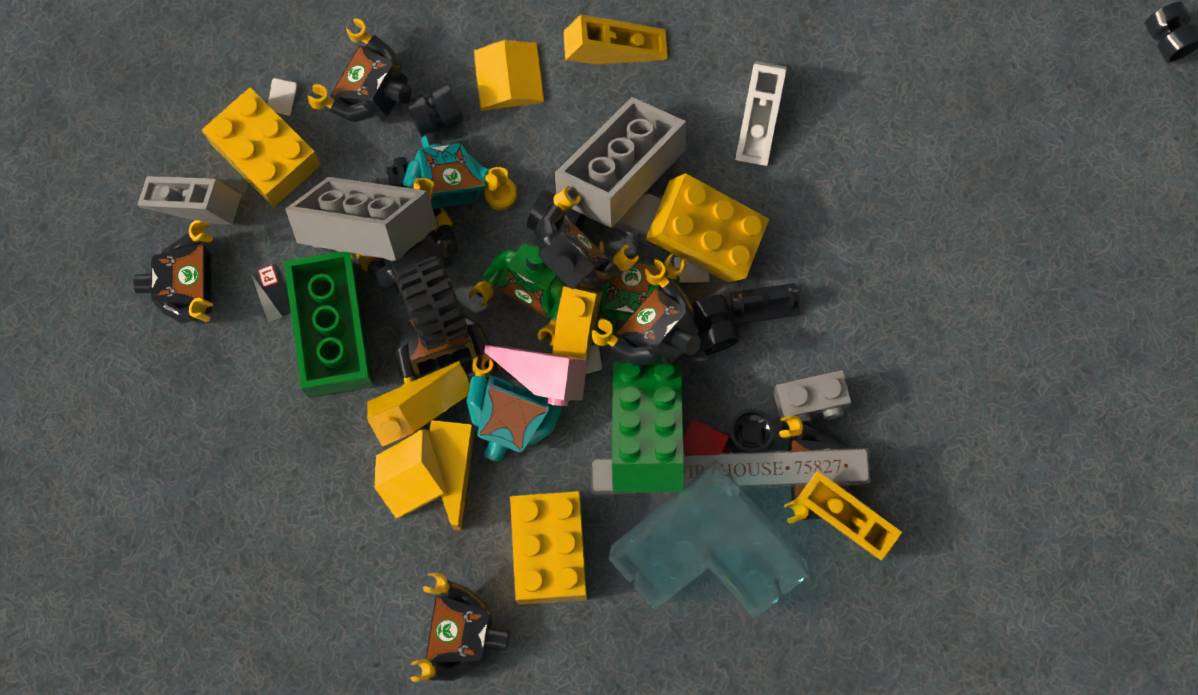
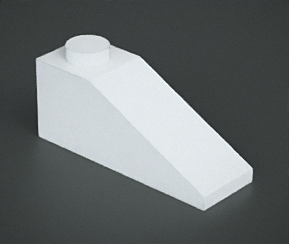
(761, 113)

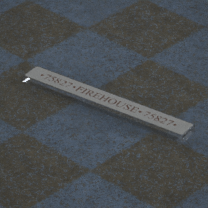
(762, 469)

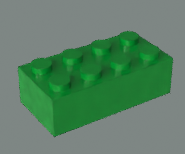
(328, 324)
(647, 428)

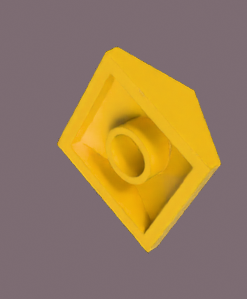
(508, 75)
(409, 475)

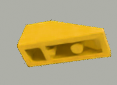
(612, 41)
(575, 322)
(416, 403)
(453, 452)
(849, 515)

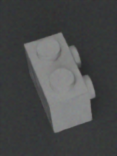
(813, 397)

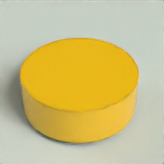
(503, 197)

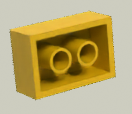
(261, 147)
(707, 228)
(548, 548)

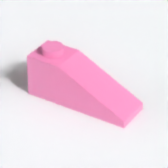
(543, 373)

